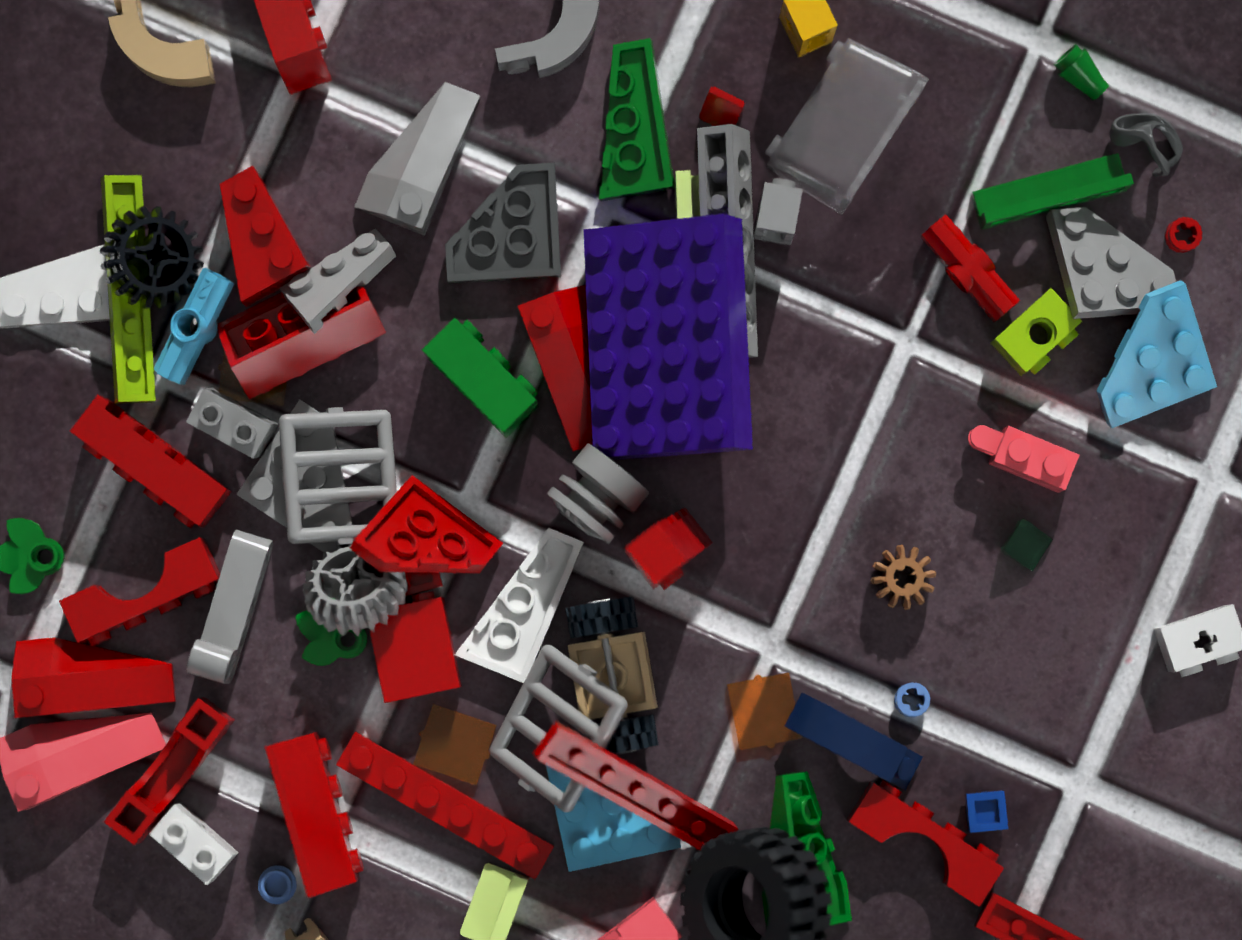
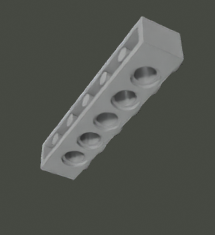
(727, 189)

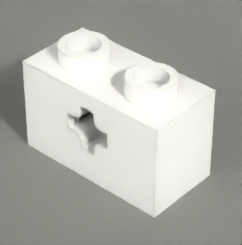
(1178, 639)
(193, 843)

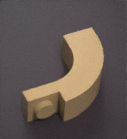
(170, 63)

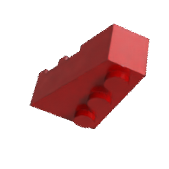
(259, 238)

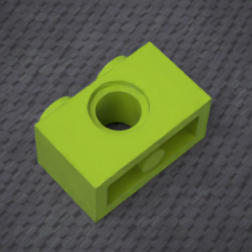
(1015, 340)

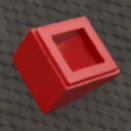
(721, 108)

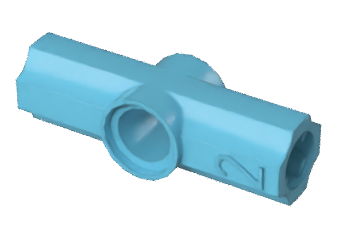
(182, 347)

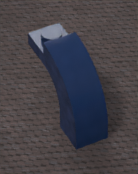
(853, 741)

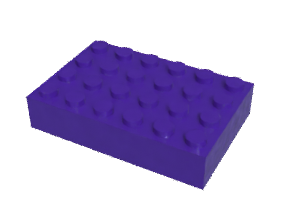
(668, 337)

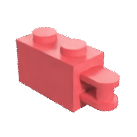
(1025, 456)

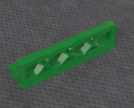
(1050, 191)

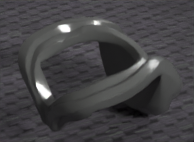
(1139, 127)

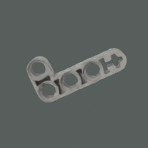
(231, 609)

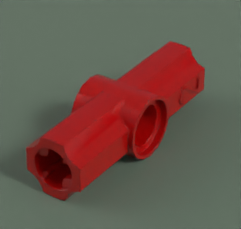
(970, 268)

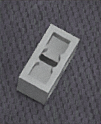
(778, 211)
(232, 422)

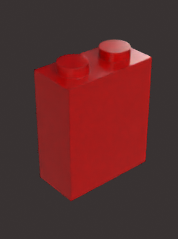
(416, 650)

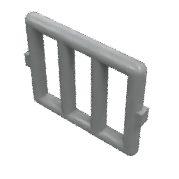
(292, 460)
(515, 720)

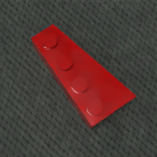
(294, 42)
(667, 548)

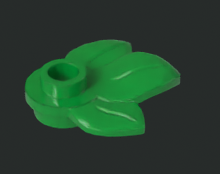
(22, 555)
(325, 645)

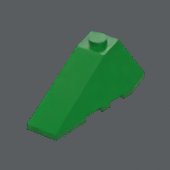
(799, 813)

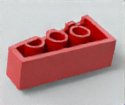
(150, 461)

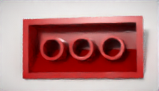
(275, 345)
(313, 813)

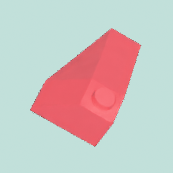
(64, 755)

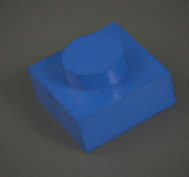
(986, 811)

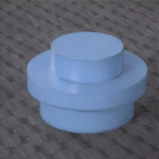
(277, 884)

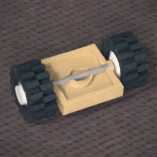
(620, 664)

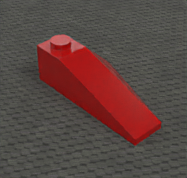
(560, 341)
(74, 677)

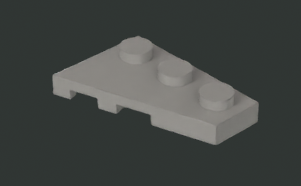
(327, 283)

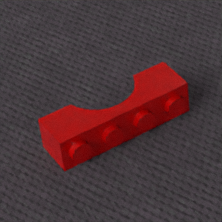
(186, 572)
(170, 772)
(966, 869)

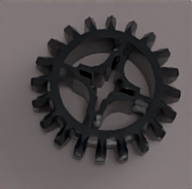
(157, 229)

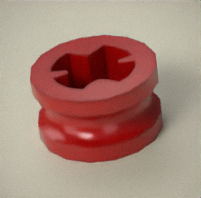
(1185, 223)

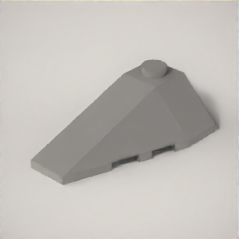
(416, 166)

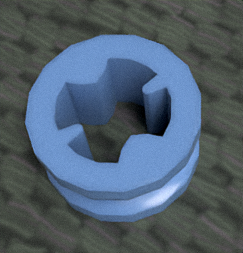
(919, 690)

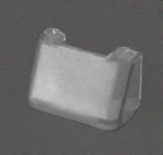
(845, 123)

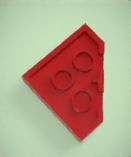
(425, 535)

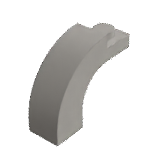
(559, 46)

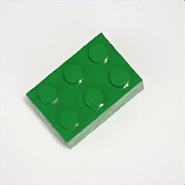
(482, 376)

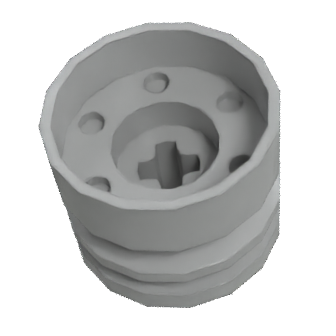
(597, 493)

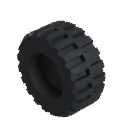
(781, 866)

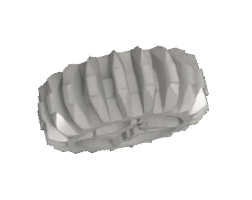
(359, 595)

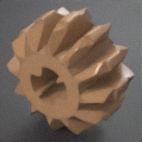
(907, 589)

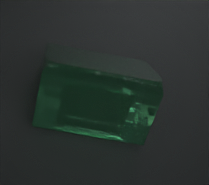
(1026, 544)

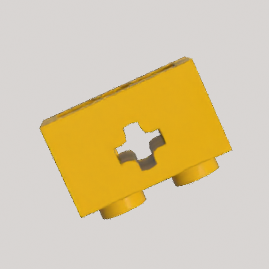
(808, 24)

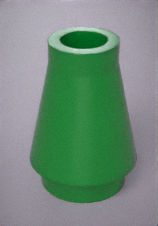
(1080, 71)

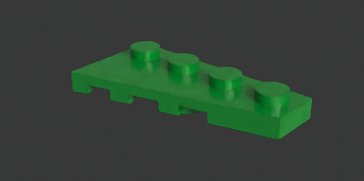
(636, 135)

